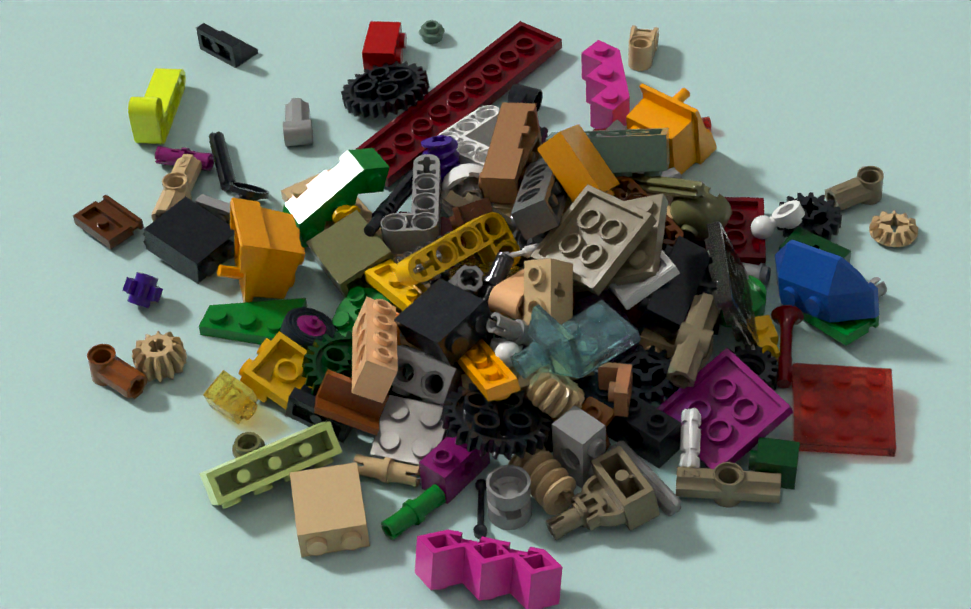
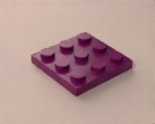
(733, 409)

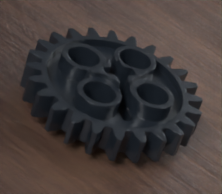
(385, 89)
(493, 425)

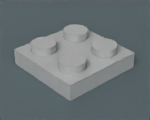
(408, 430)

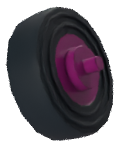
(306, 325)

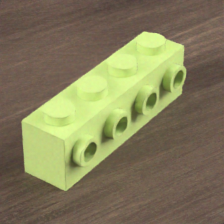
(270, 463)

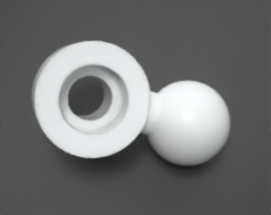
(785, 216)
(505, 349)

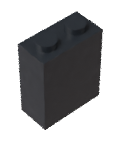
(190, 240)
(445, 321)

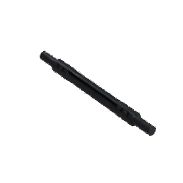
(390, 204)

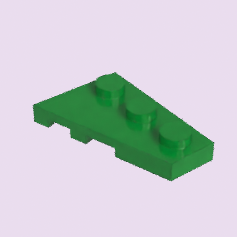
(248, 320)

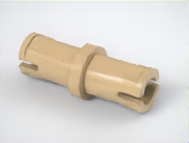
(388, 470)

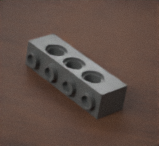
(539, 201)

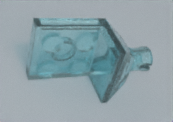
(575, 345)

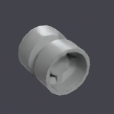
(509, 497)

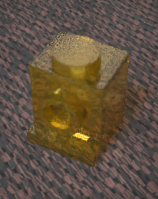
(227, 390)

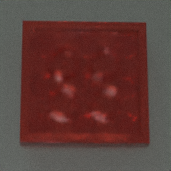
(843, 409)

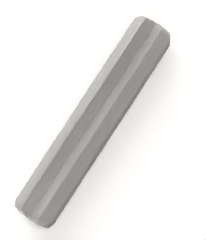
(665, 497)

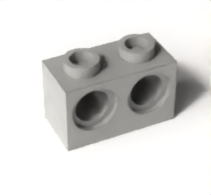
(425, 369)

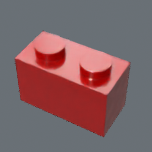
(383, 44)

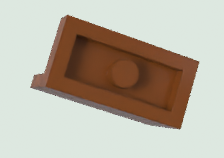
(340, 404)

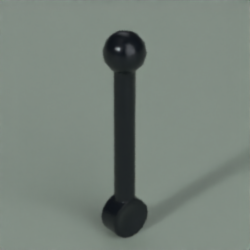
(480, 529)

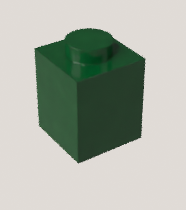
(776, 457)

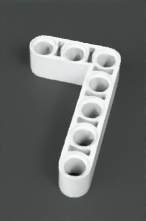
(474, 134)

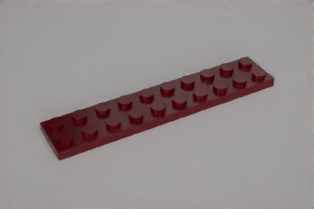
(467, 89)

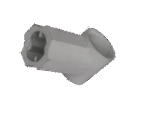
(298, 125)
(468, 278)

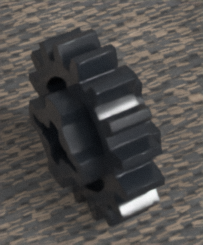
(819, 217)
(649, 373)

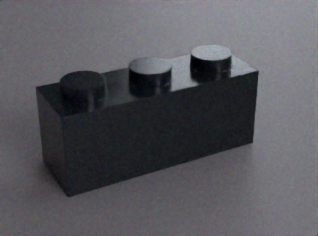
(668, 305)

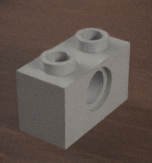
(576, 442)

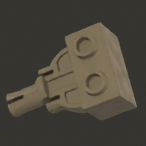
(609, 497)

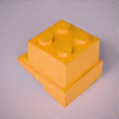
(687, 133)
(264, 250)

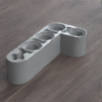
(408, 230)

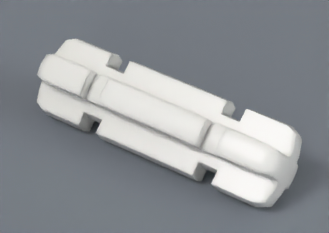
(690, 438)

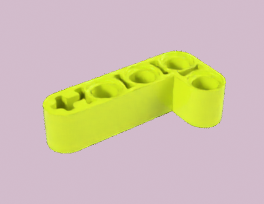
(154, 113)

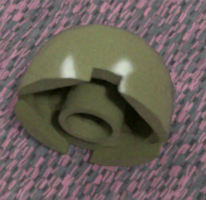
(695, 214)

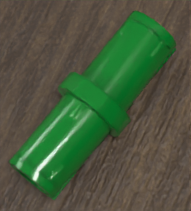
(413, 512)

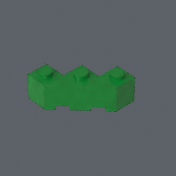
(357, 173)

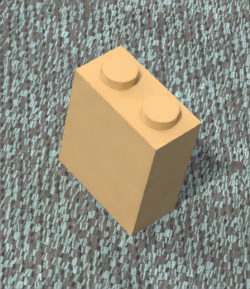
(329, 509)

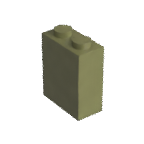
(347, 252)

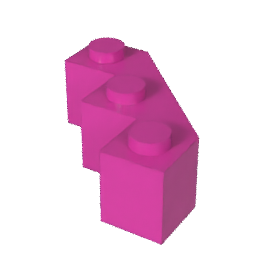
(605, 85)
(488, 568)

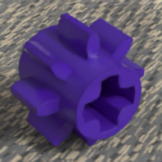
(142, 289)

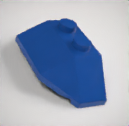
(823, 284)

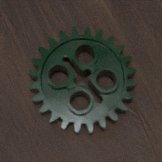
(329, 354)

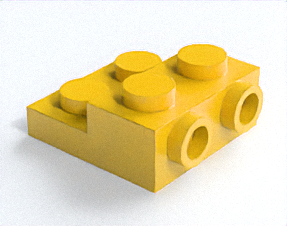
(275, 370)

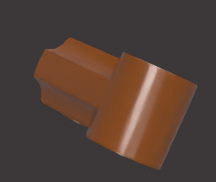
(114, 372)

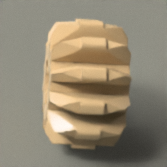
(159, 356)
(554, 393)

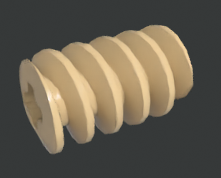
(549, 481)

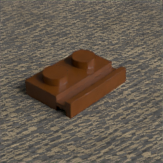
(108, 221)

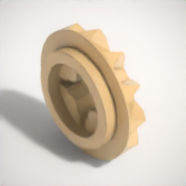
(882, 233)

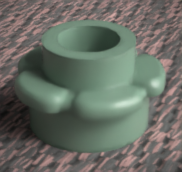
(431, 32)

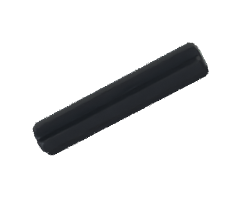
(221, 160)

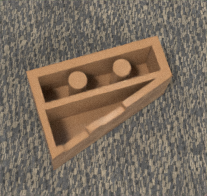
(510, 151)

